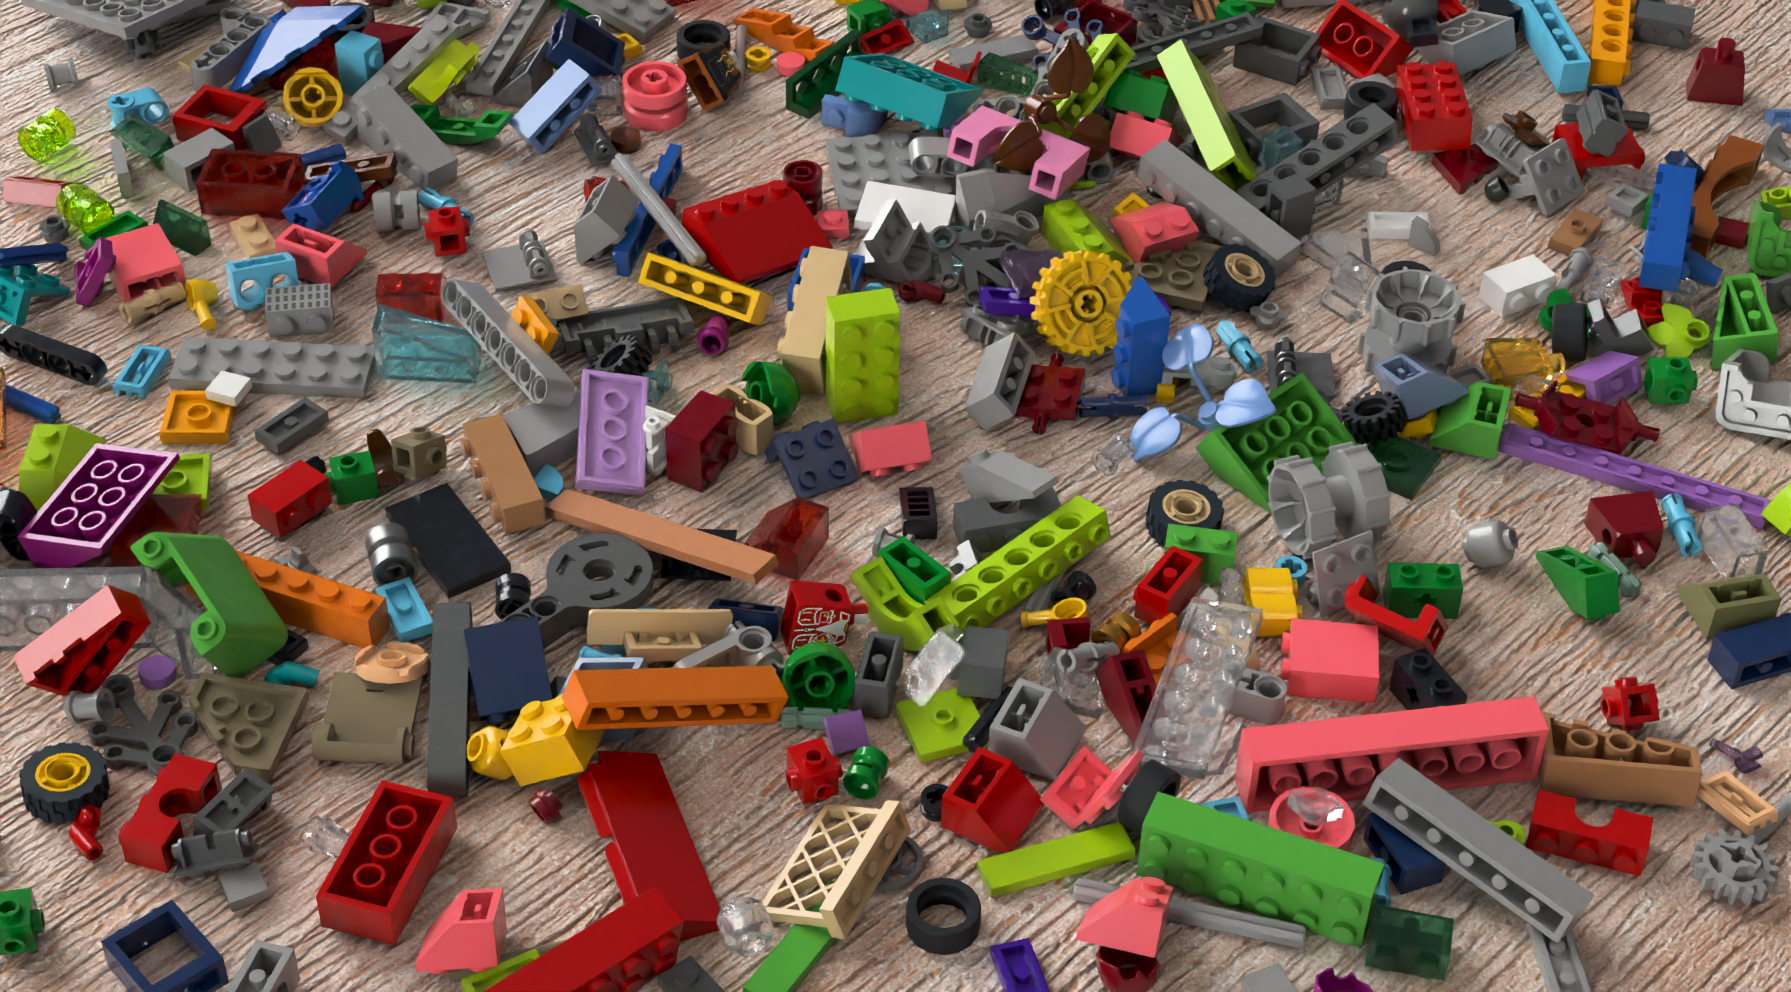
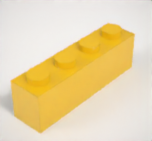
(705, 289)

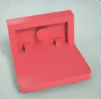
(1088, 787)

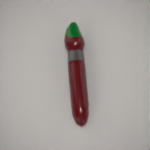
(358, 206)

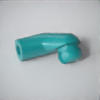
(292, 672)

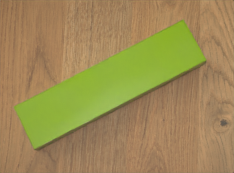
(1055, 859)

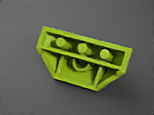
(51, 457)

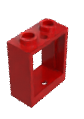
(243, 108)

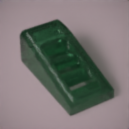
(990, 75)

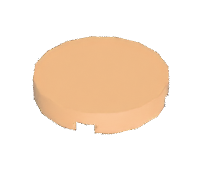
(393, 664)

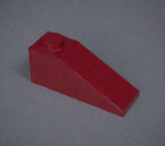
(1127, 689)

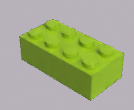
(862, 355)

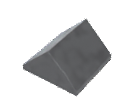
(525, 78)

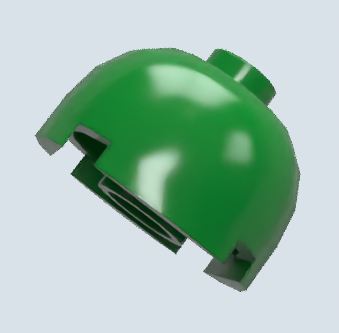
(774, 387)
(819, 676)

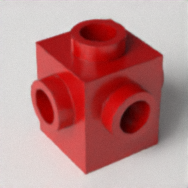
(447, 231)
(1630, 703)
(813, 771)

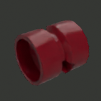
(807, 180)

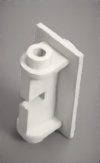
(654, 428)

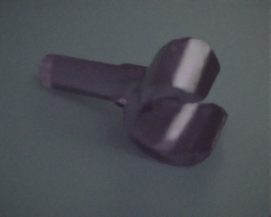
(1744, 759)

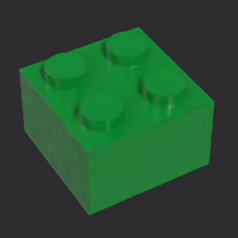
(1147, 97)

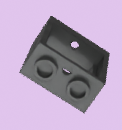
(1277, 65)
(1276, 109)

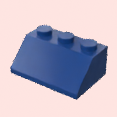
(1140, 341)

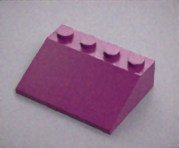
(94, 504)

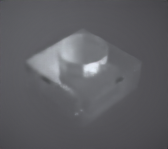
(1315, 806)

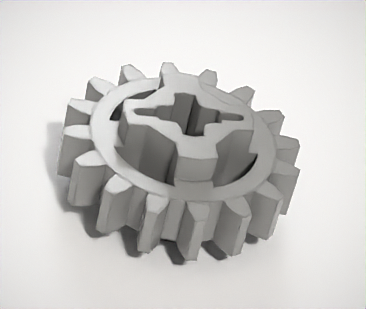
(1734, 867)

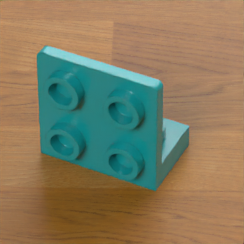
(18, 287)

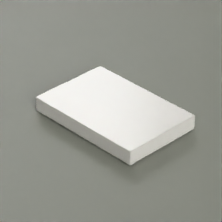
(920, 205)

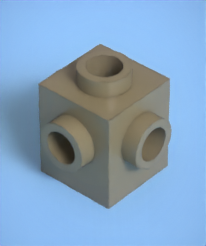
(419, 453)

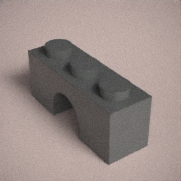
(991, 529)

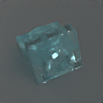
(929, 25)
(659, 381)

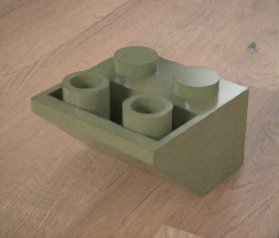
(1730, 602)

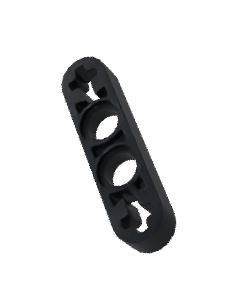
(52, 355)

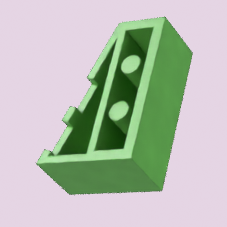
(1743, 320)

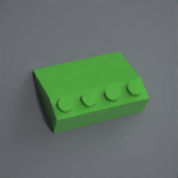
(1300, 427)

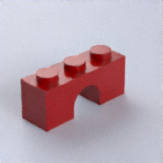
(180, 788)
(1616, 846)

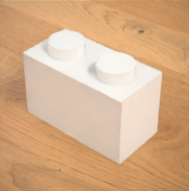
(1517, 285)

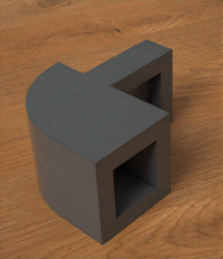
(1622, 334)

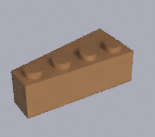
(1617, 766)

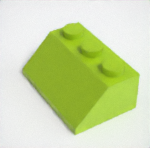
(1075, 228)

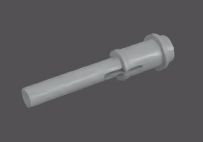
(1579, 261)

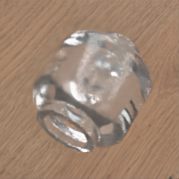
(745, 926)

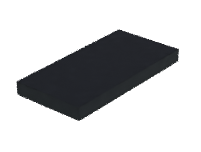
(449, 540)

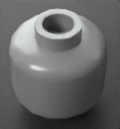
(1490, 544)

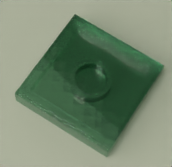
(1405, 464)

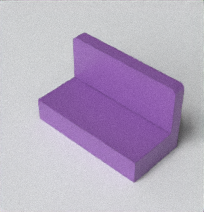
(1609, 376)

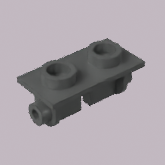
(595, 141)
(231, 851)

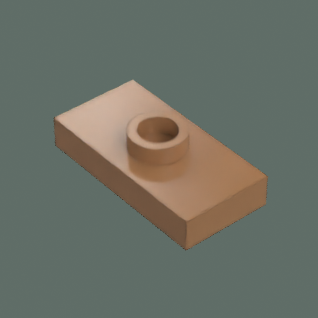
(1575, 232)

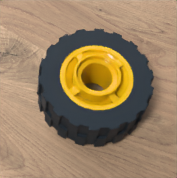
(63, 781)

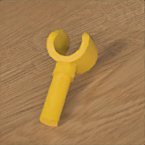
(1165, 392)

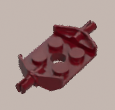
(1608, 426)

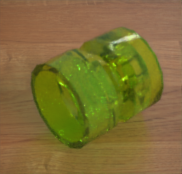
(46, 134)
(83, 207)

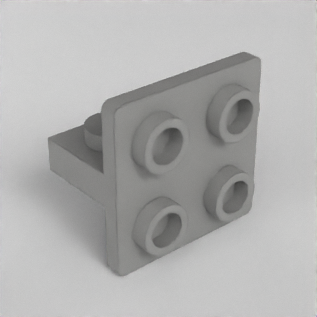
(1550, 177)

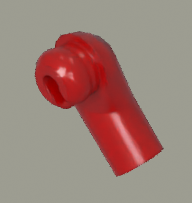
(84, 831)

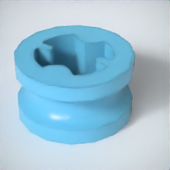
(1296, 566)

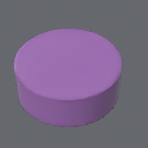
(157, 672)

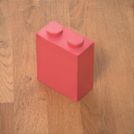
(144, 262)
(1331, 660)

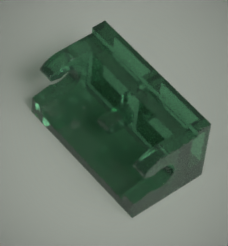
(143, 138)

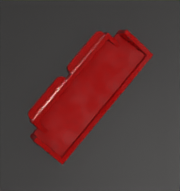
(649, 836)

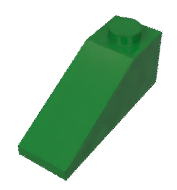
(1582, 582)

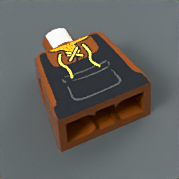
(711, 74)

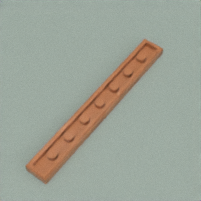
(663, 536)

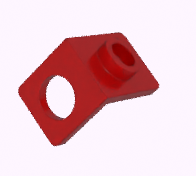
(956, 73)

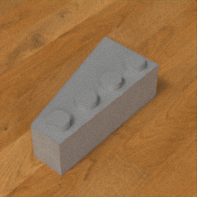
(391, 125)

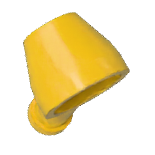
(200, 296)
(1064, 609)

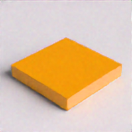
(196, 420)

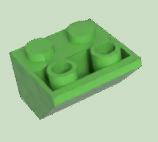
(1473, 422)

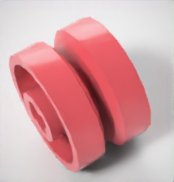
(655, 96)
(1331, 833)

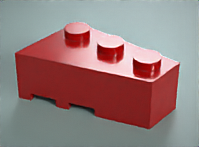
(84, 644)

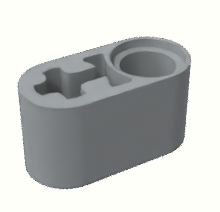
(1259, 697)

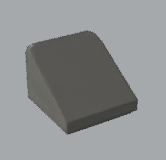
(261, 135)

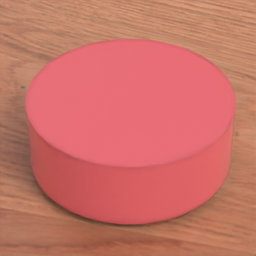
(789, 63)

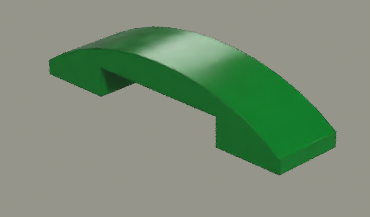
(463, 130)

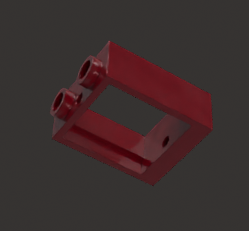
(1121, 23)

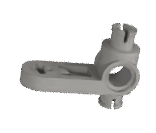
(738, 648)

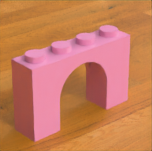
(1052, 173)

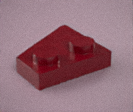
(1463, 166)

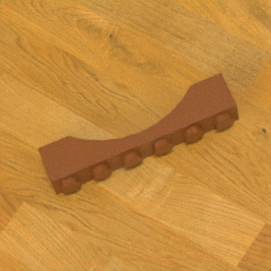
(1731, 168)

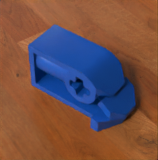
(324, 198)

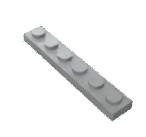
(505, 47)
(397, 72)

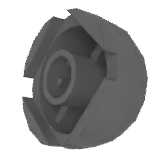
(1398, 11)

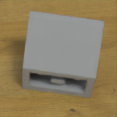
(603, 219)
(1035, 730)

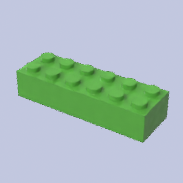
(1259, 868)

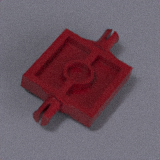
(1051, 393)

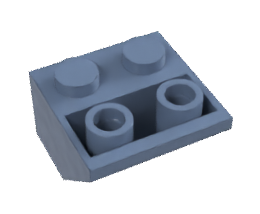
(1417, 385)

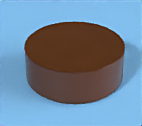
(626, 139)

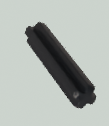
(979, 733)

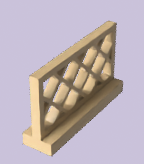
(858, 872)

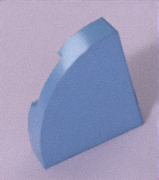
(1783, 116)

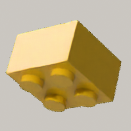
(547, 743)

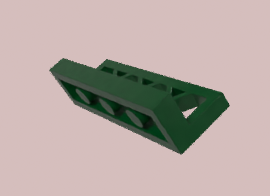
(809, 96)

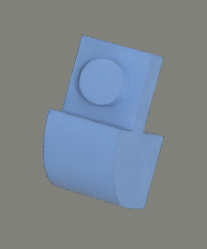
(854, 117)

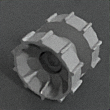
(1412, 316)
(1311, 504)

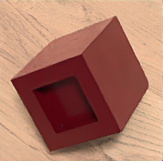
(1067, 633)

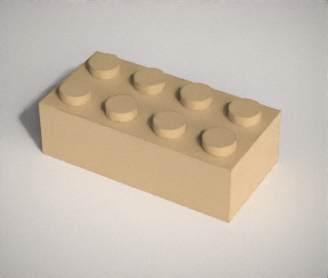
(804, 347)

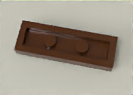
(368, 168)

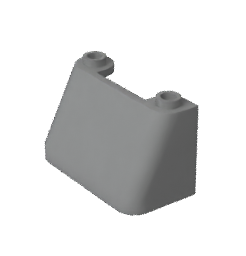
(1750, 399)

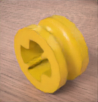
(758, 59)

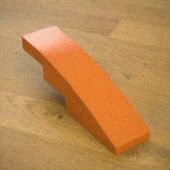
(781, 34)

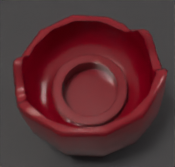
(1126, 970)

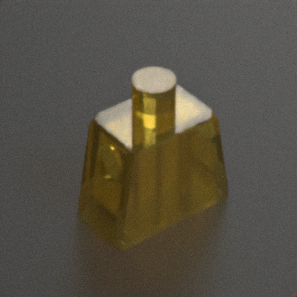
(1514, 358)

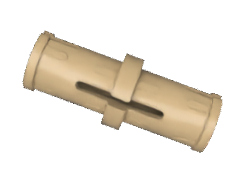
(153, 301)

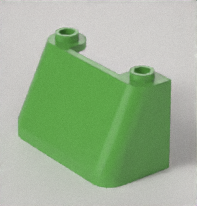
(1767, 243)
(240, 620)

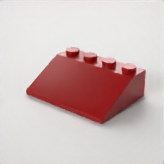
(754, 231)

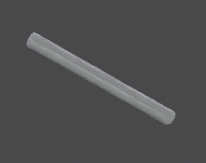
(659, 210)
(1208, 916)

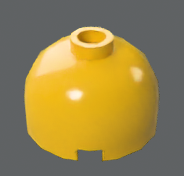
(312, 97)

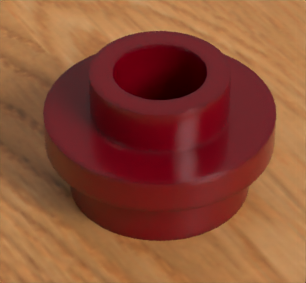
(546, 806)

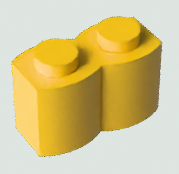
(1275, 594)

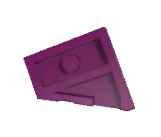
(90, 275)

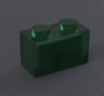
(1409, 942)

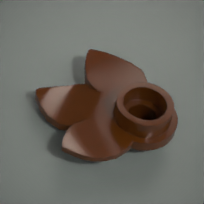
(1525, 128)

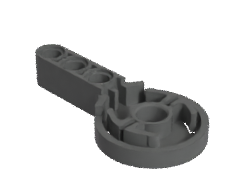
(574, 594)

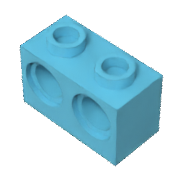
(262, 271)

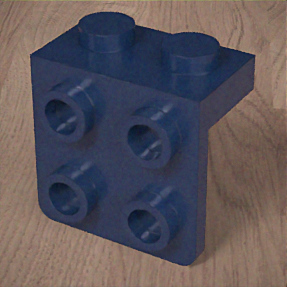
(813, 458)

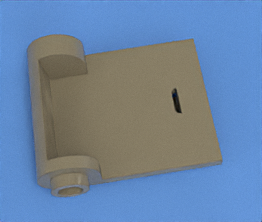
(368, 721)

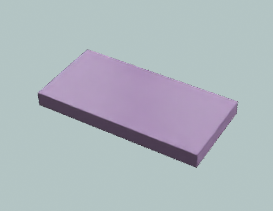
(612, 433)

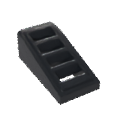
(918, 512)

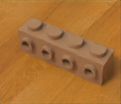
(502, 474)

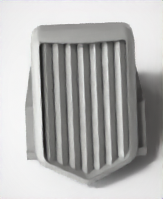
(896, 247)

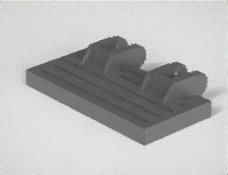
(600, 327)

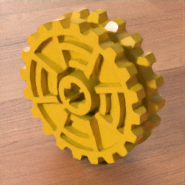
(1060, 301)

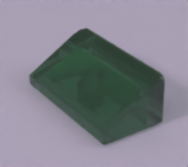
(182, 228)

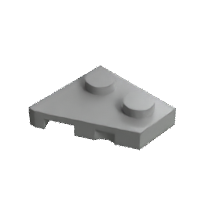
(466, 17)
(1213, 372)

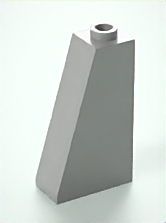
(545, 433)

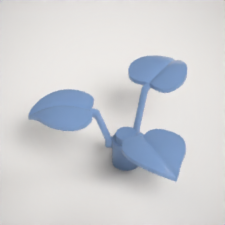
(1242, 403)

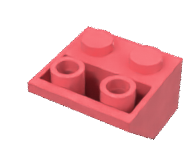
(1135, 136)
(319, 255)
(466, 934)

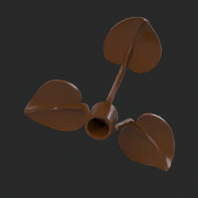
(1068, 72)

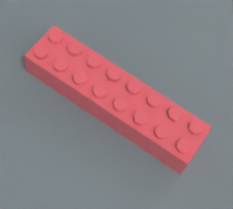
(1344, 755)

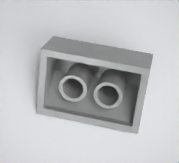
(1472, 41)

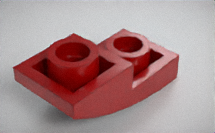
(1645, 300)

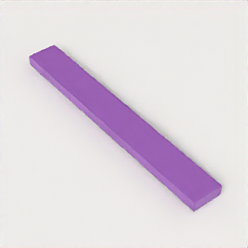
(1627, 472)

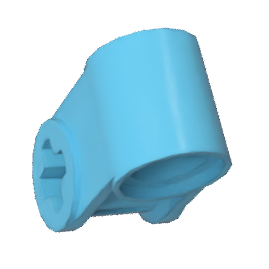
(138, 104)

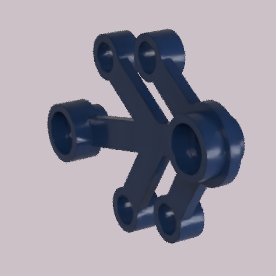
(1035, 21)

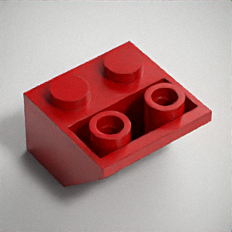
(990, 802)

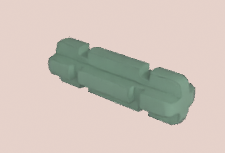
(1628, 583)
(809, 718)

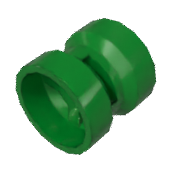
(866, 771)

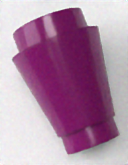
(714, 335)

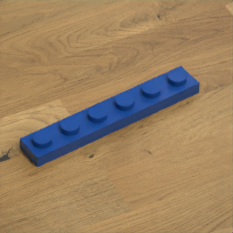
(640, 228)

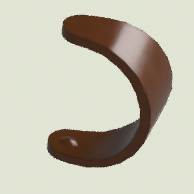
(382, 459)

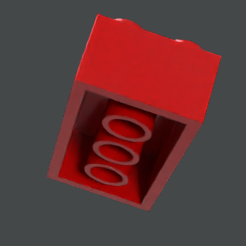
(1433, 107)
(387, 862)

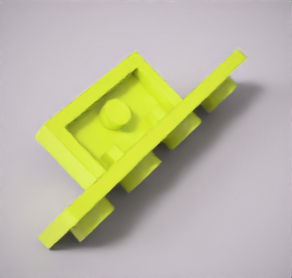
(445, 70)

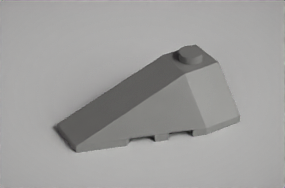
(997, 193)

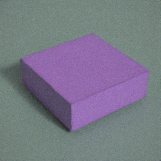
(846, 731)

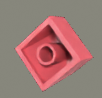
(1154, 230)
(891, 447)
(1129, 917)

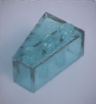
(423, 348)

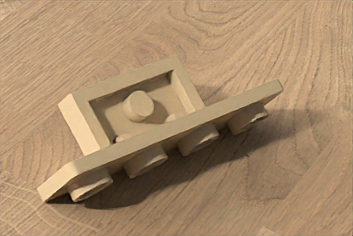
(658, 632)

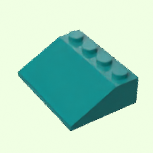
(905, 89)

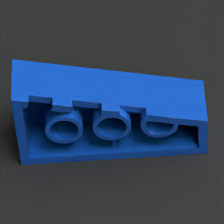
(1669, 229)

